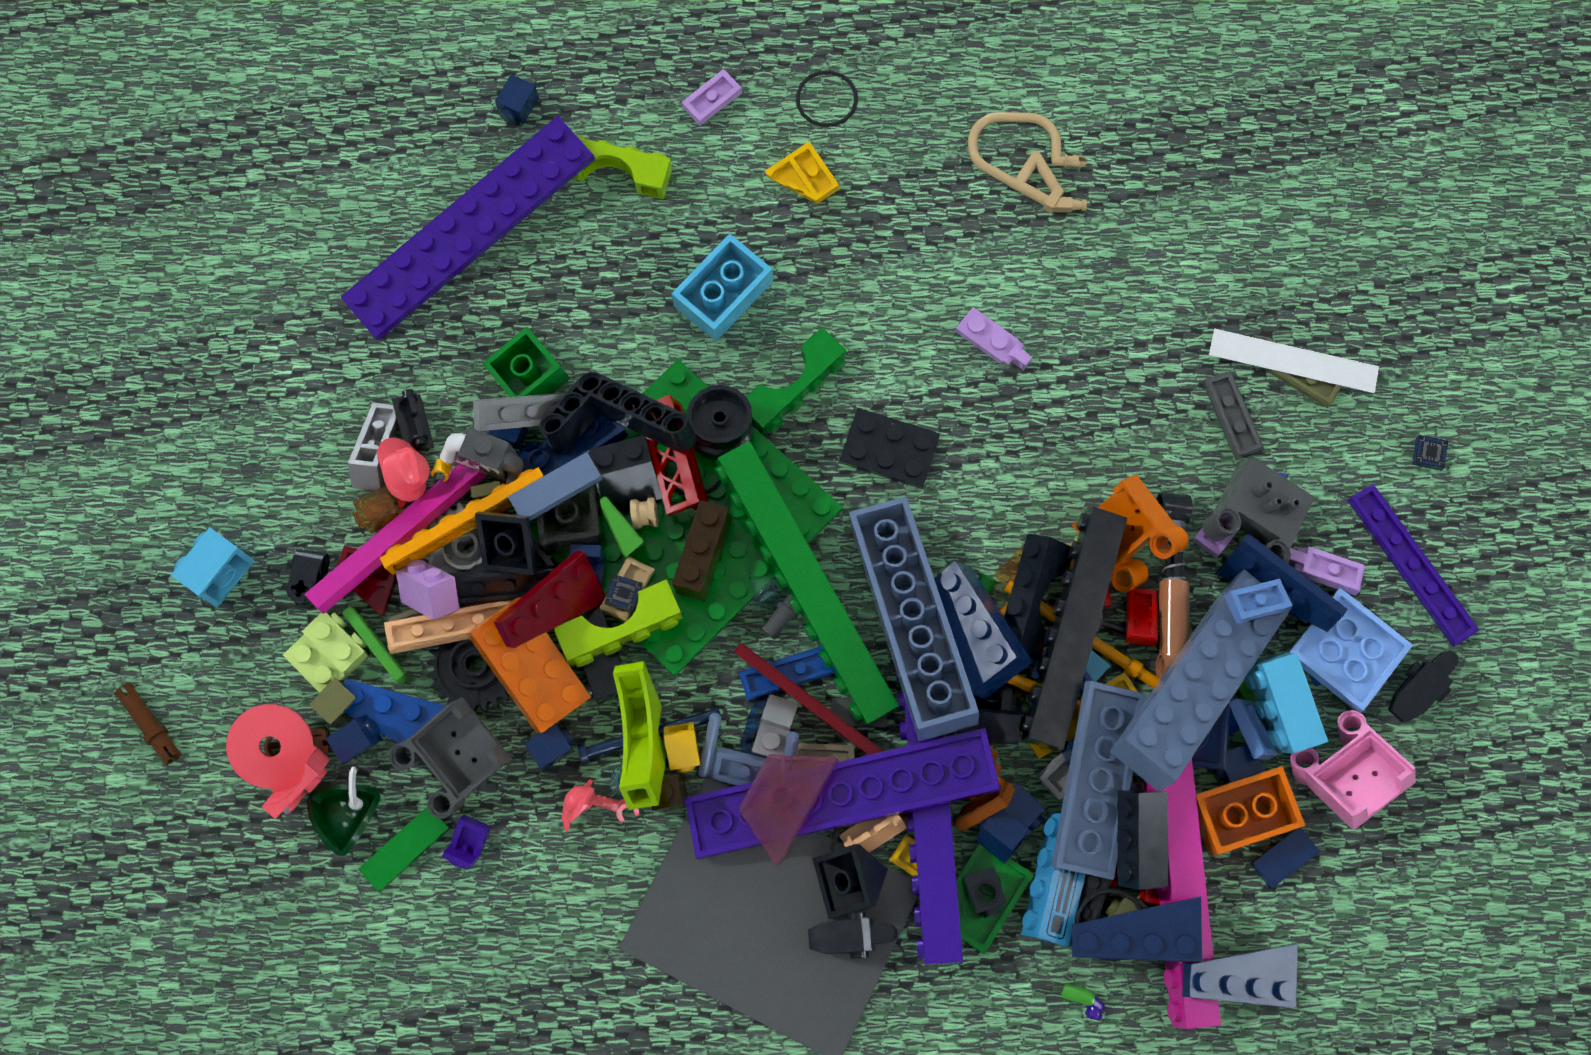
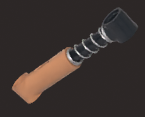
(1173, 590)

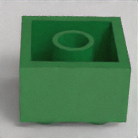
(526, 367)

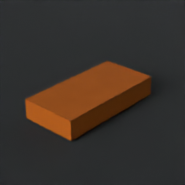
(984, 806)

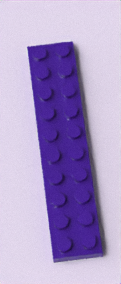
(468, 228)
(859, 791)

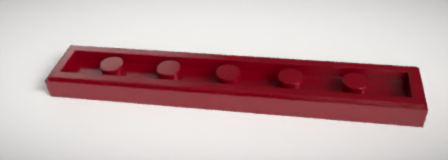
(806, 700)

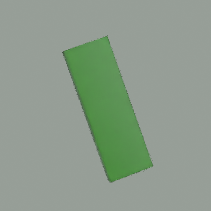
(376, 645)

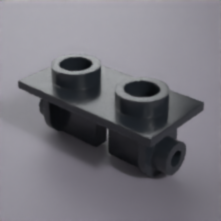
(412, 420)

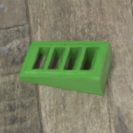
(624, 534)

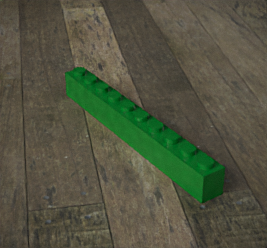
(806, 584)

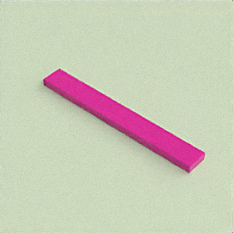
(398, 531)

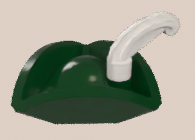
(341, 813)

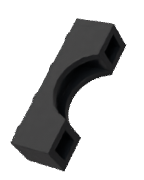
(1039, 564)

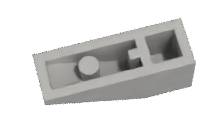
(364, 462)

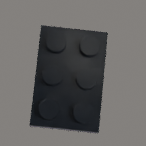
(889, 448)

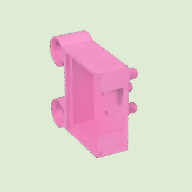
(1358, 776)

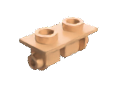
(873, 832)

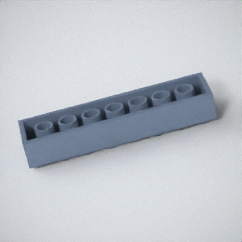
(913, 619)
(1194, 690)

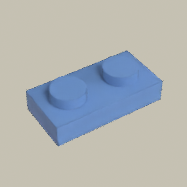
(1258, 601)

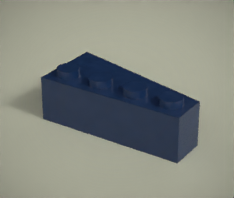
(981, 633)

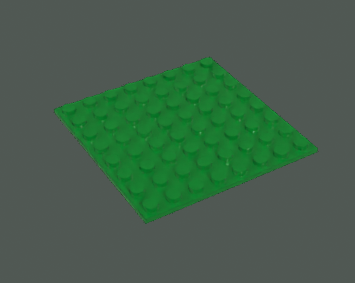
(664, 544)

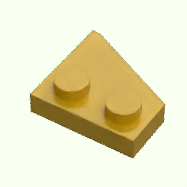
(804, 174)

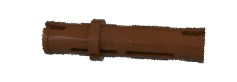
(148, 724)

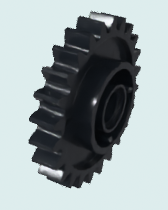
(457, 681)

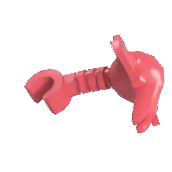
(583, 797)

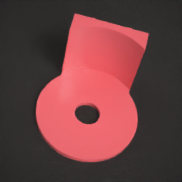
(290, 771)

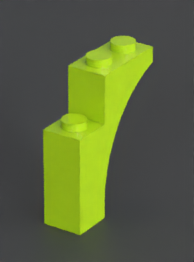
(642, 746)

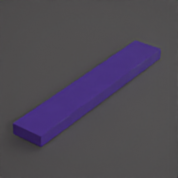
(1413, 565)

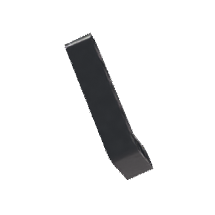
(599, 395)

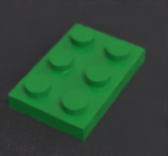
(1014, 879)

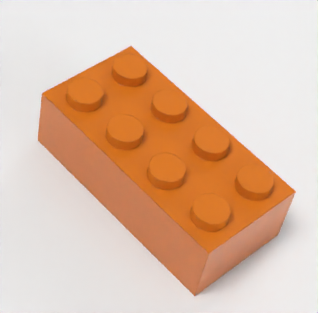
(531, 674)

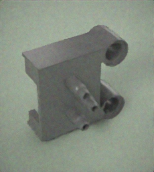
(1262, 506)
(456, 751)

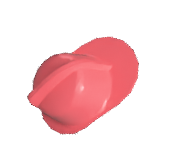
(403, 469)

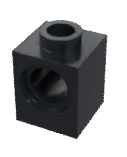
(984, 877)

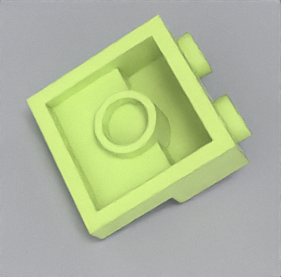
(326, 651)

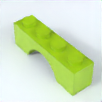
(647, 170)
(584, 640)

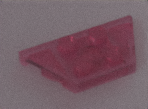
(783, 798)

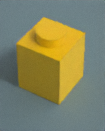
(682, 747)

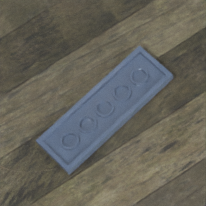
(1089, 809)

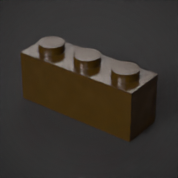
(702, 551)

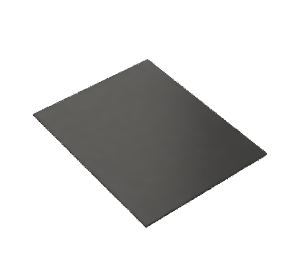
(742, 936)

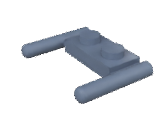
(732, 765)

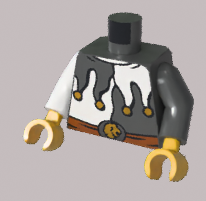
(479, 453)

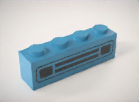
(1053, 894)

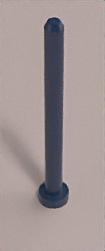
(612, 745)

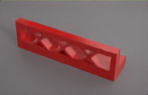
(687, 471)

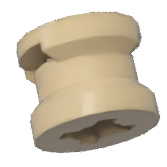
(644, 513)

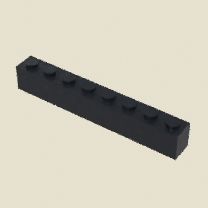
(1073, 629)

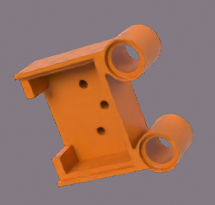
(1144, 524)

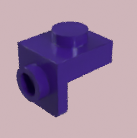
(467, 842)

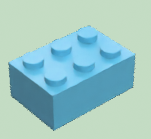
(722, 287)
(1285, 703)

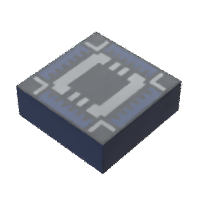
(1430, 452)
(623, 593)

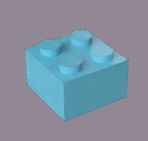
(212, 567)

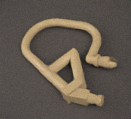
(1052, 202)

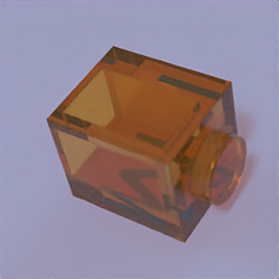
(375, 510)

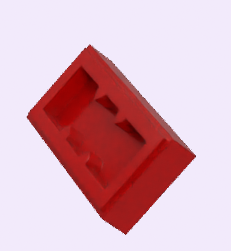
(1141, 617)

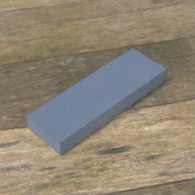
(555, 487)

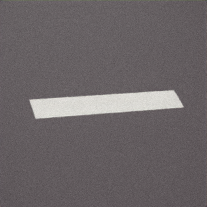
(1294, 360)

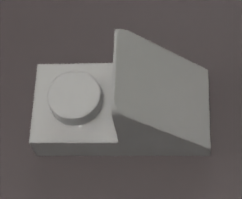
(774, 726)

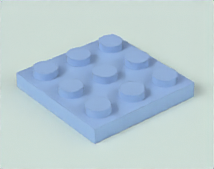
(1353, 654)

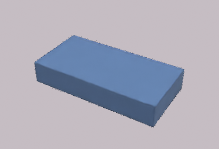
(1252, 729)

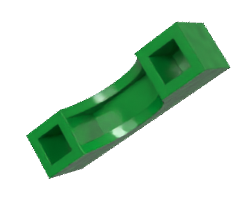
(821, 357)

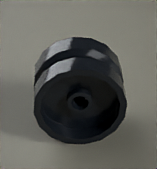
(720, 420)

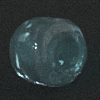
(765, 589)

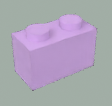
(427, 589)

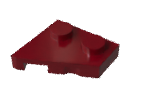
(376, 588)

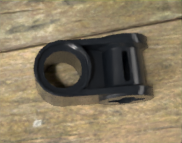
(306, 572)

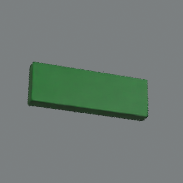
(403, 849)

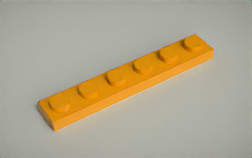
(455, 525)

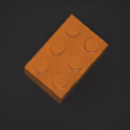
(1247, 811)

